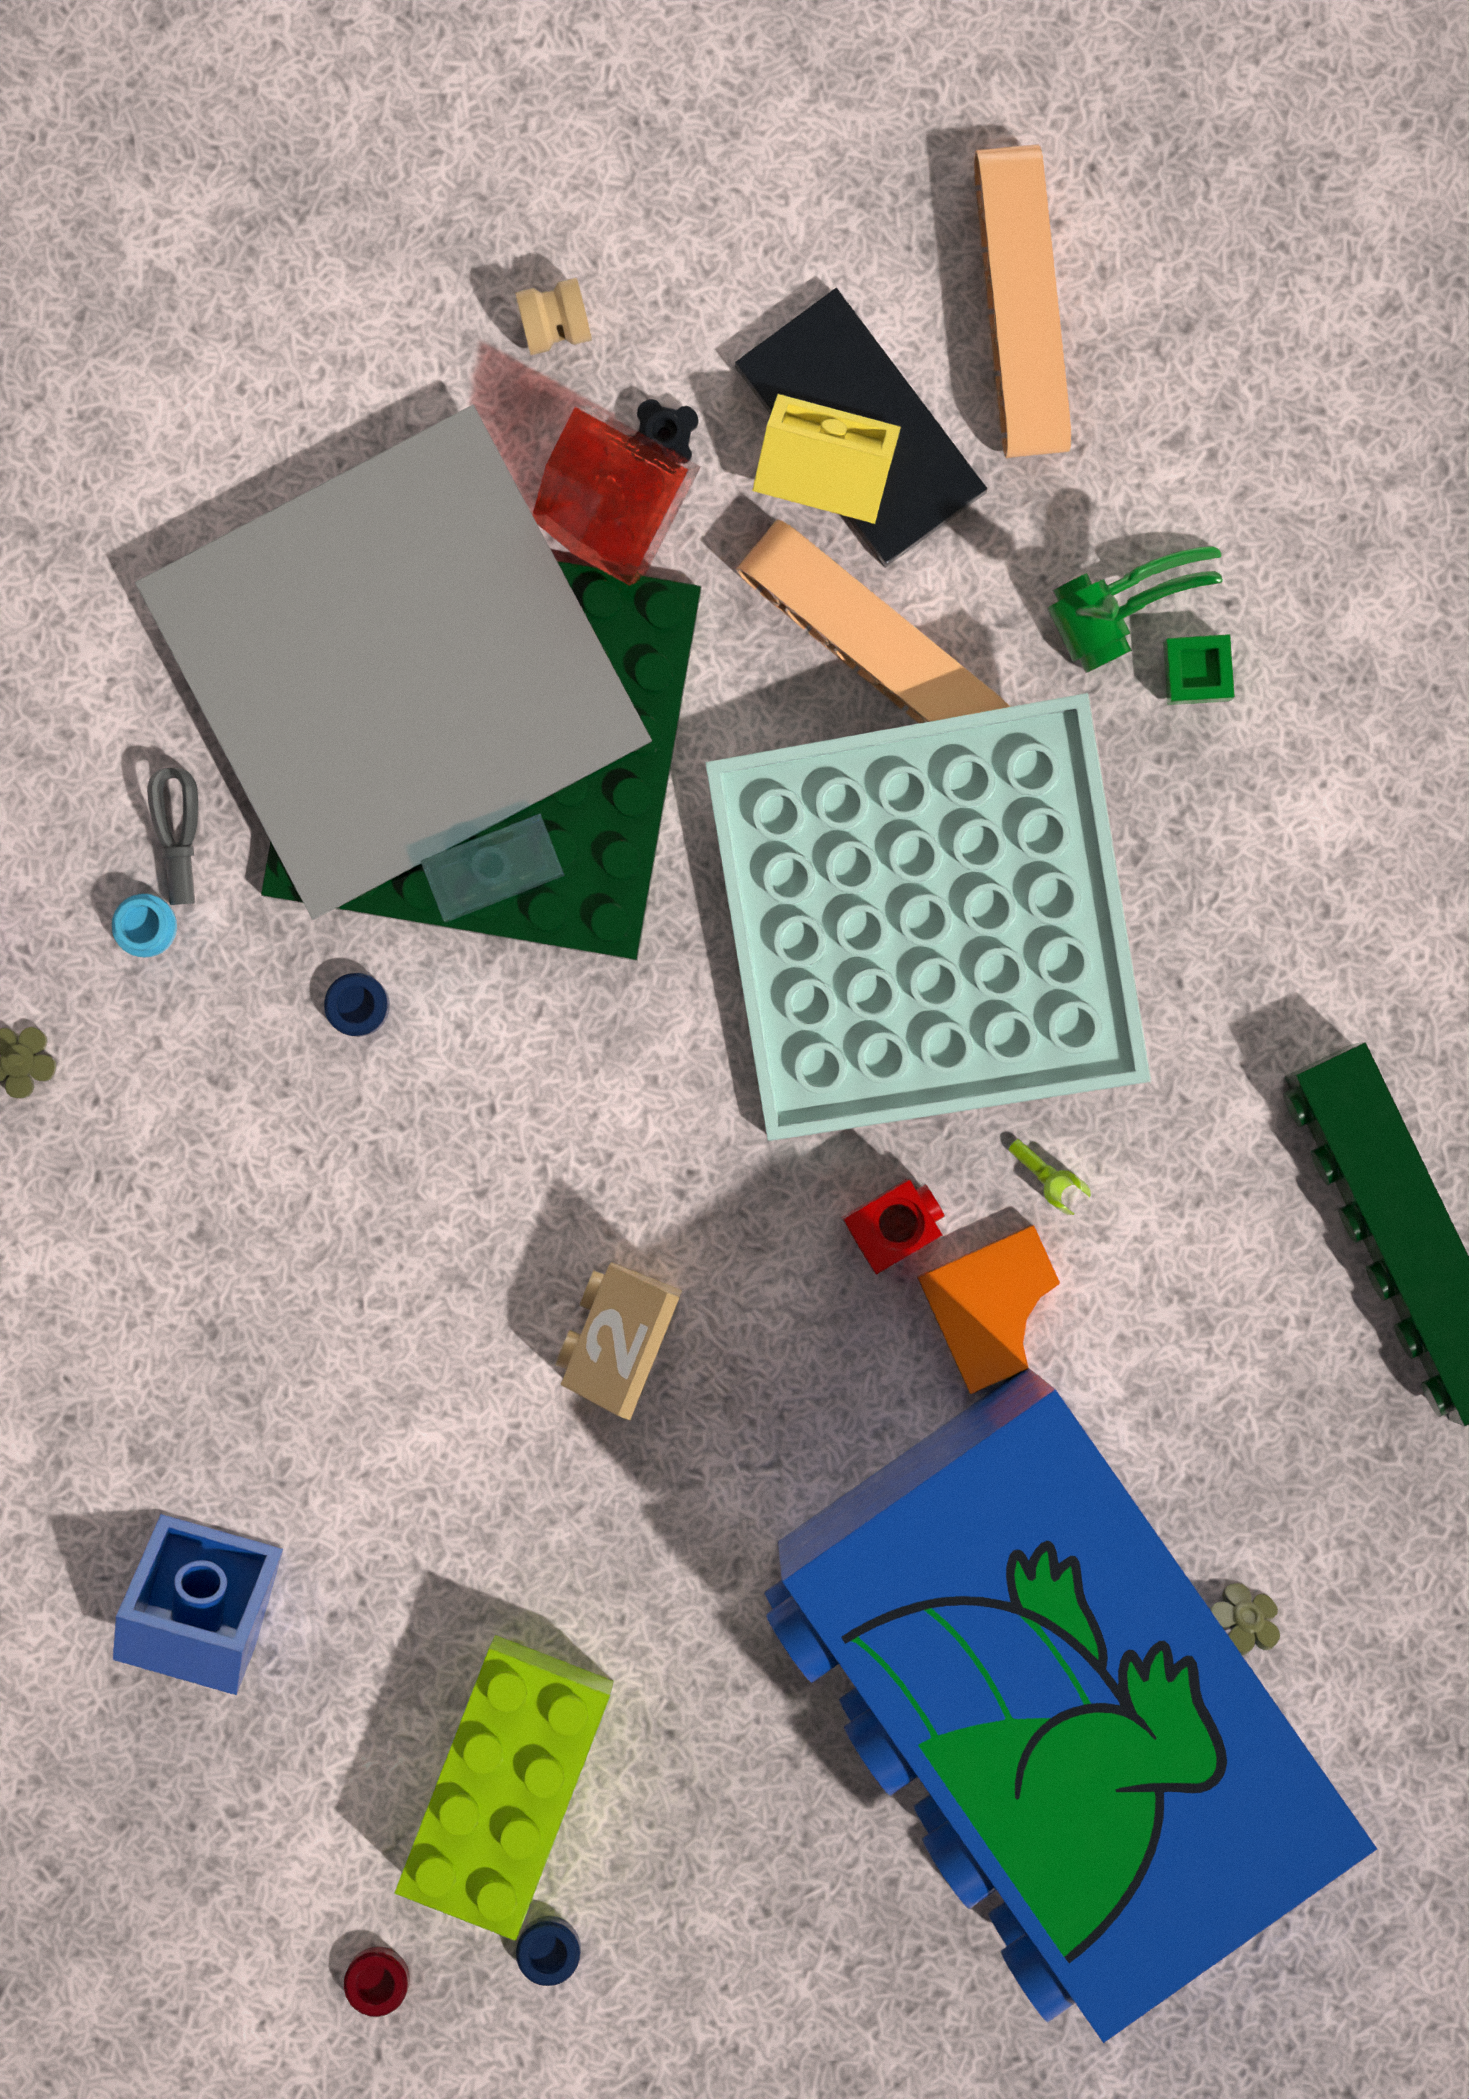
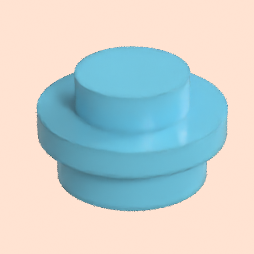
(144, 925)

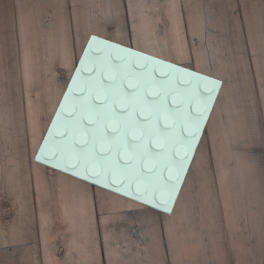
(929, 919)

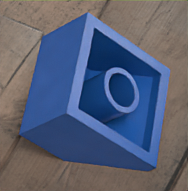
(196, 1604)

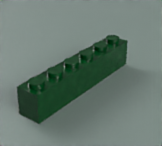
(1393, 1212)

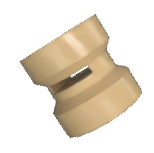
(553, 316)

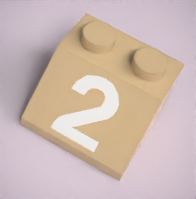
(619, 1338)

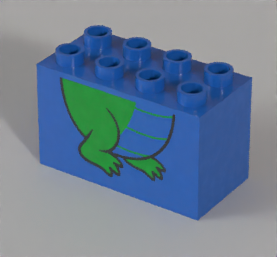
(1061, 1708)

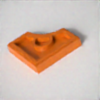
(986, 1304)

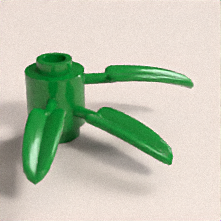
(1090, 614)

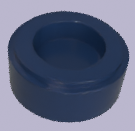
(356, 1004)
(548, 1951)

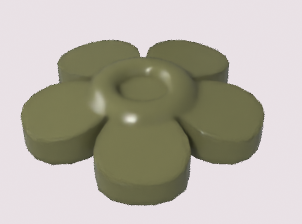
(21, 1061)
(1247, 1618)

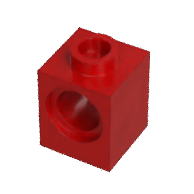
(865, 1230)

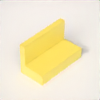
(825, 458)

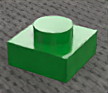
(1198, 669)

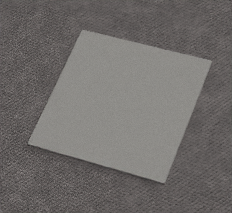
(393, 662)

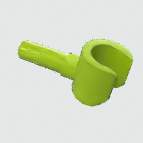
(1053, 1180)

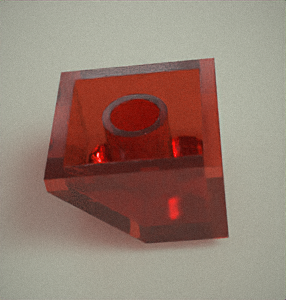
(611, 493)

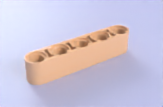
(1024, 301)
(862, 628)

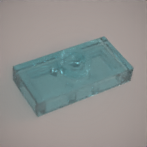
(492, 868)

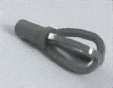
(176, 853)

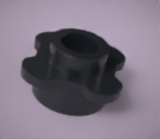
(679, 423)

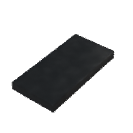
(838, 364)

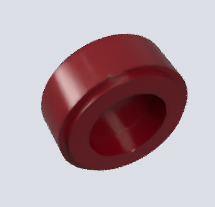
(376, 1981)

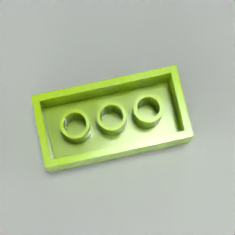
(504, 1787)

